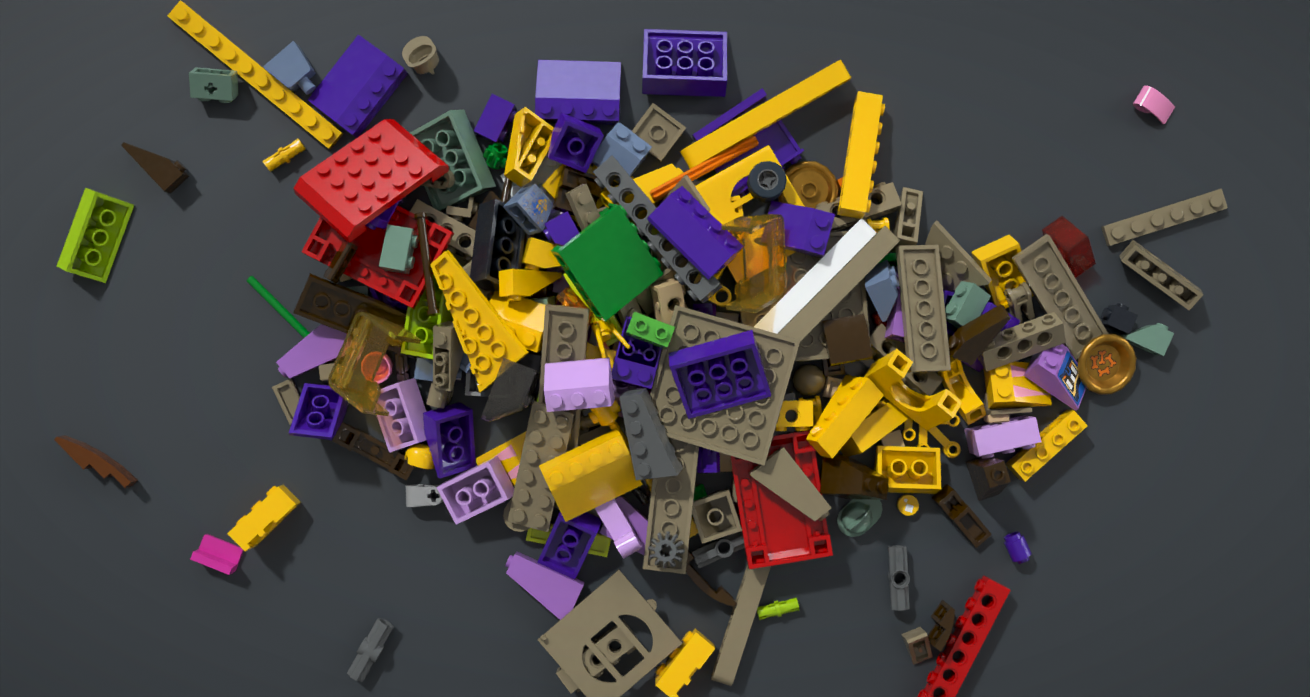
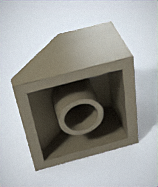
(715, 516)

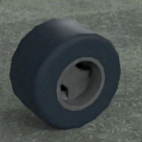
(770, 175)

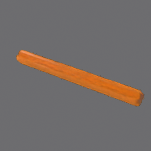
(706, 166)

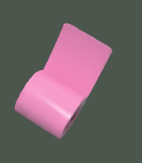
(1152, 101)

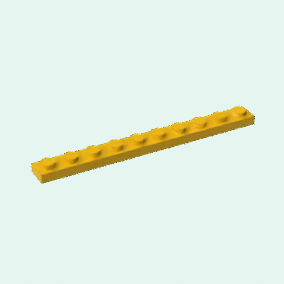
(255, 74)

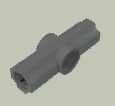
(710, 553)
(898, 564)
(370, 649)

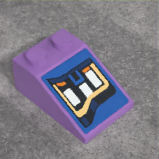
(1057, 374)

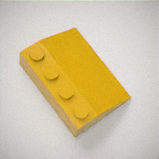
(590, 475)

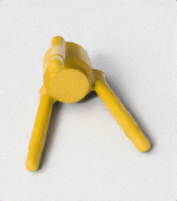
(603, 332)

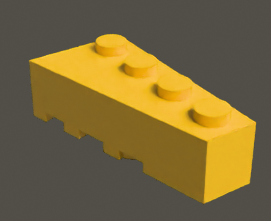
(843, 414)

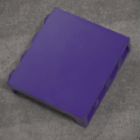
(775, 136)

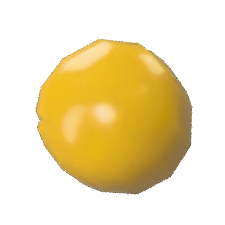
(419, 456)

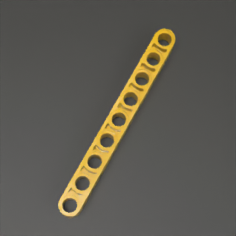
(766, 114)

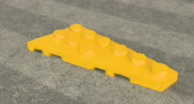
(476, 322)

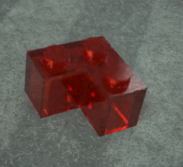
(1072, 245)

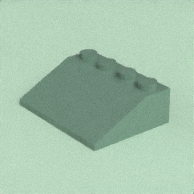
(455, 144)

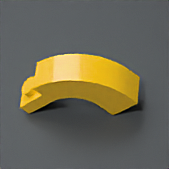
(957, 383)

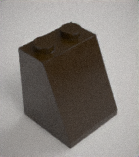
(851, 479)

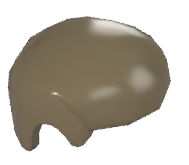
(809, 380)

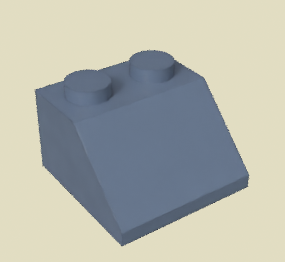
(625, 148)
(882, 288)

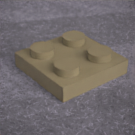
(658, 131)

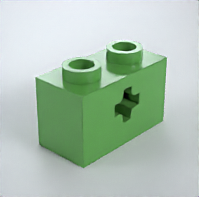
(650, 330)

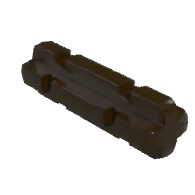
(401, 364)

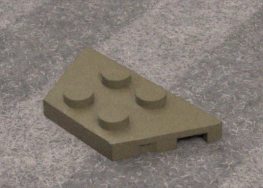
(954, 260)

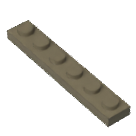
(1164, 217)

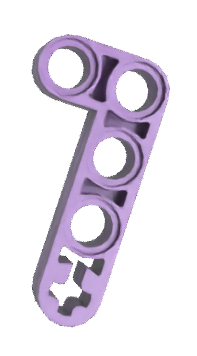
(619, 528)

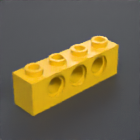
(803, 412)
(1053, 439)

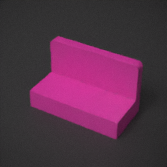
(218, 554)

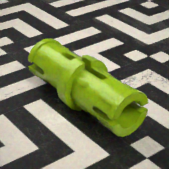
(778, 608)

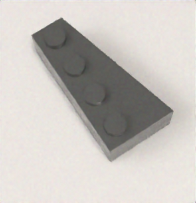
(647, 437)

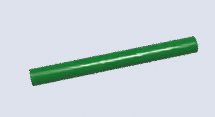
(278, 306)

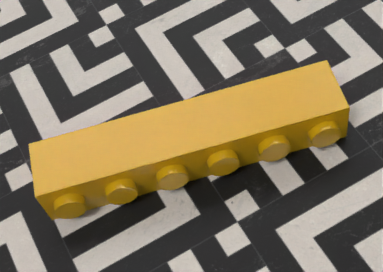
(860, 155)

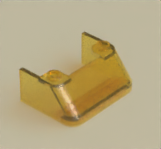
(762, 260)
(361, 358)

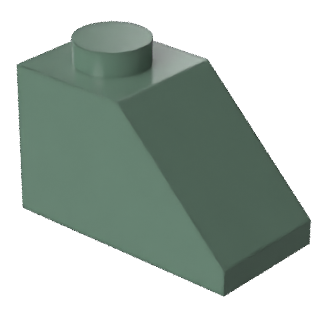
(1151, 338)

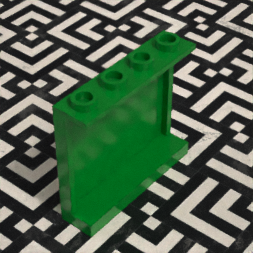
(608, 263)

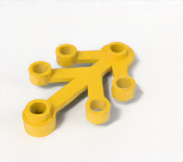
(936, 433)

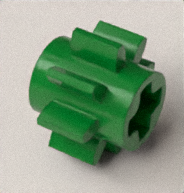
(496, 155)

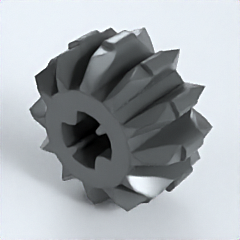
(659, 546)

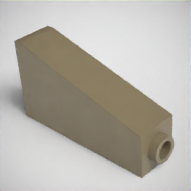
(789, 482)

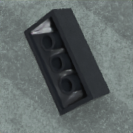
(496, 245)

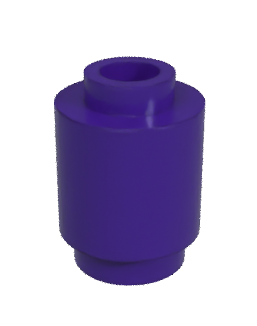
(1017, 547)

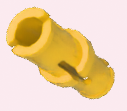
(284, 155)

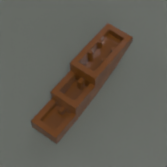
(89, 457)

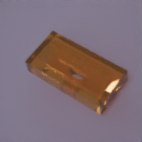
(570, 298)

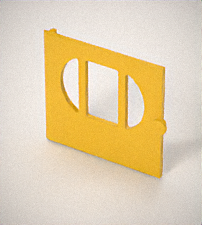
(717, 195)

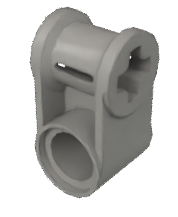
(421, 495)

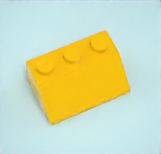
(523, 318)
(909, 468)

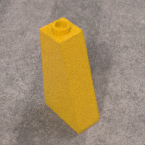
(647, 183)

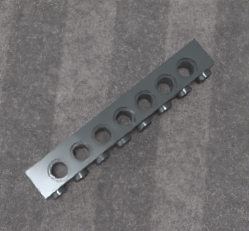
(612, 170)

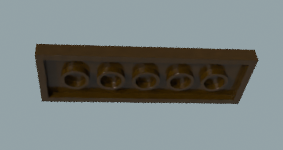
(337, 305)

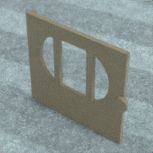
(602, 606)

